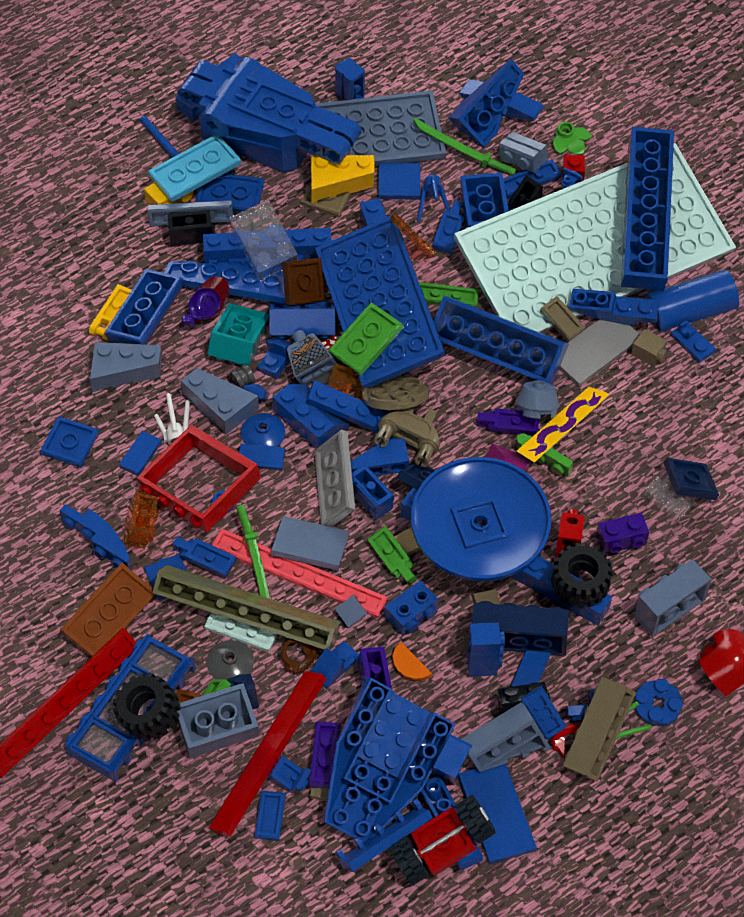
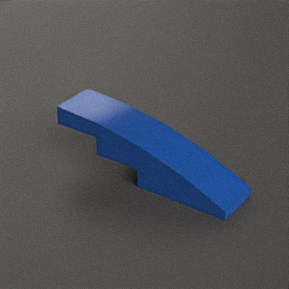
(518, 107)

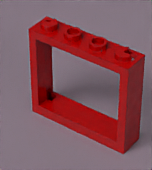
(175, 452)

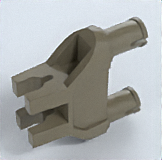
(414, 429)

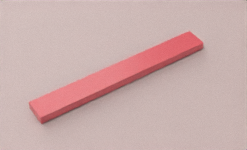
(302, 574)

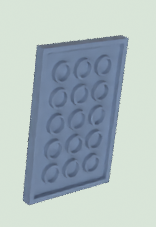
(390, 129)

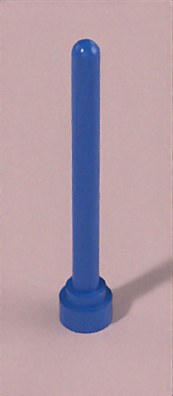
(158, 136)

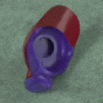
(207, 301)

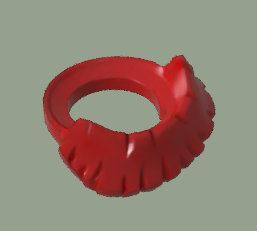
(559, 739)

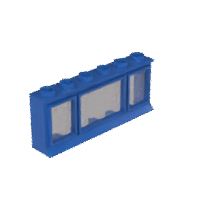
(100, 738)

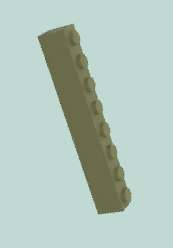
(246, 607)

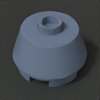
(538, 399)

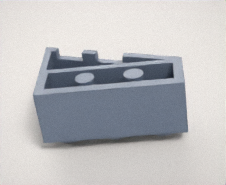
(124, 363)
(218, 399)
(504, 738)

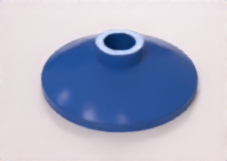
(271, 436)

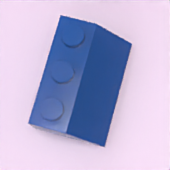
(309, 317)
(308, 420)

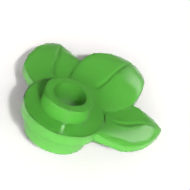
(571, 141)

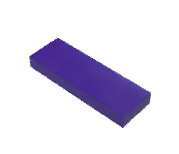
(323, 753)

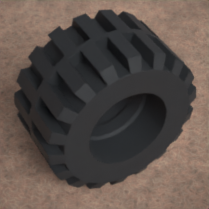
(584, 559)
(158, 718)

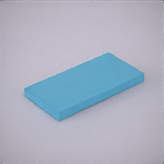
(194, 167)

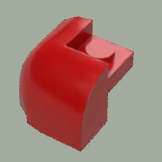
(725, 660)

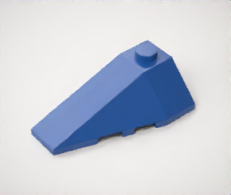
(484, 108)

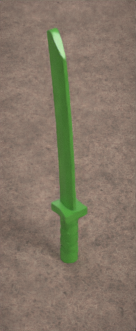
(485, 159)
(250, 538)

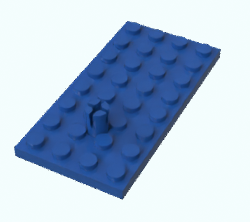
(378, 269)

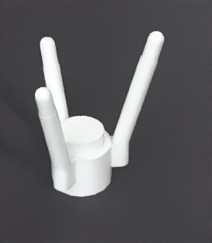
(174, 429)

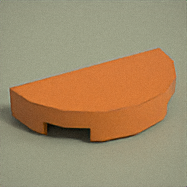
(408, 665)

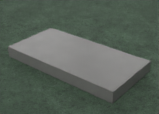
(596, 349)
(334, 479)

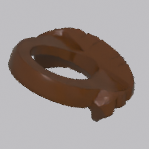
(296, 666)

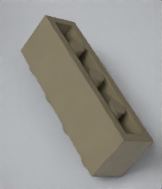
(599, 729)

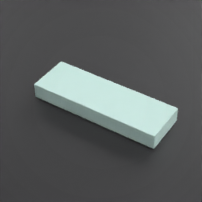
(241, 632)

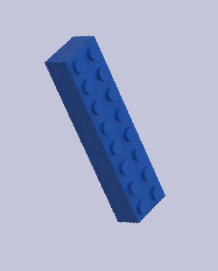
(647, 209)

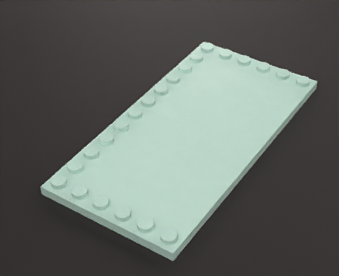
(577, 243)

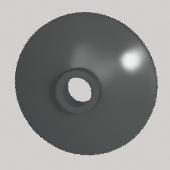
(224, 669)

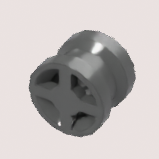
(242, 376)

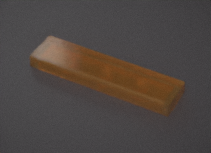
(412, 235)

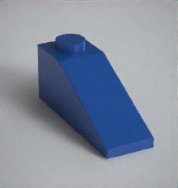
(384, 459)

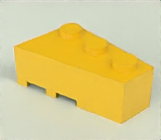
(350, 176)

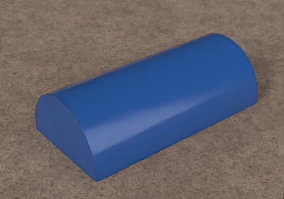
(695, 299)
(144, 308)

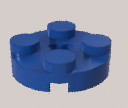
(662, 691)

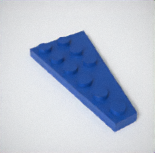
(237, 272)

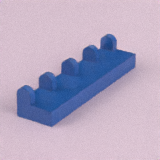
(384, 838)

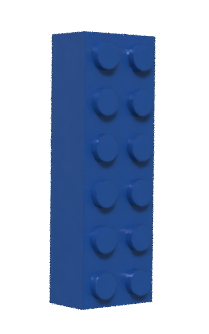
(499, 340)

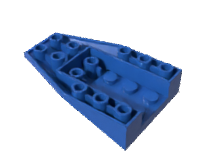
(381, 759)

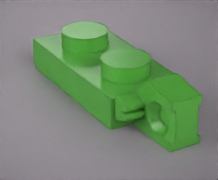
(393, 554)

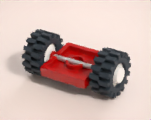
(442, 840)

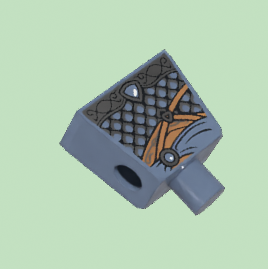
(308, 357)

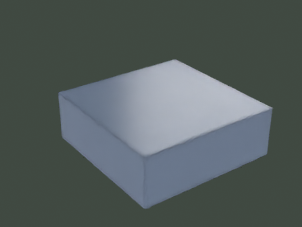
(351, 611)

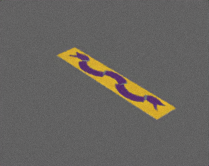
(562, 423)

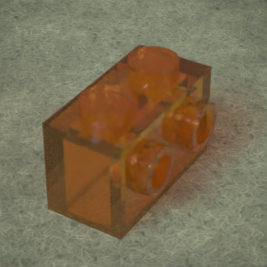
(140, 520)

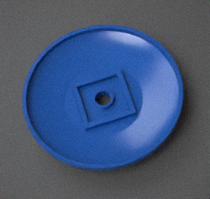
(486, 491)

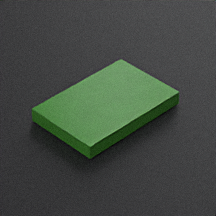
(366, 339)

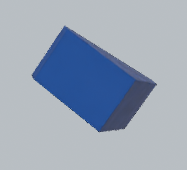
(451, 759)

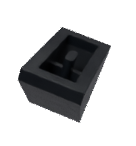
(527, 191)

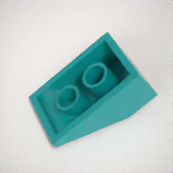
(238, 334)

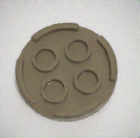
(396, 394)

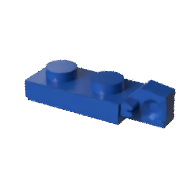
(449, 225)
(205, 556)

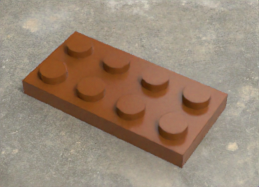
(108, 610)

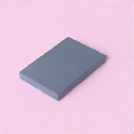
(310, 543)

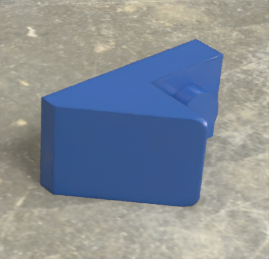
(276, 358)
(335, 662)

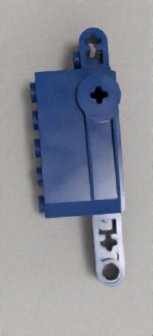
(265, 115)

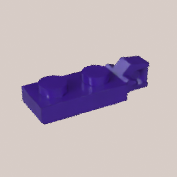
(508, 422)

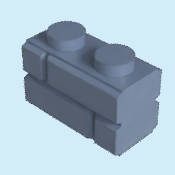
(523, 152)

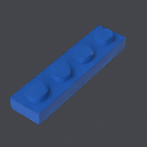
(345, 406)

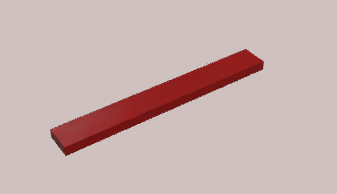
(65, 699)
(267, 754)

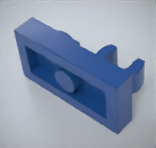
(693, 341)

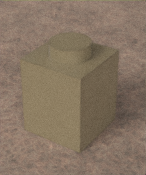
(649, 348)

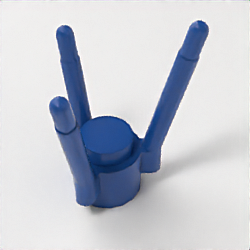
(432, 188)

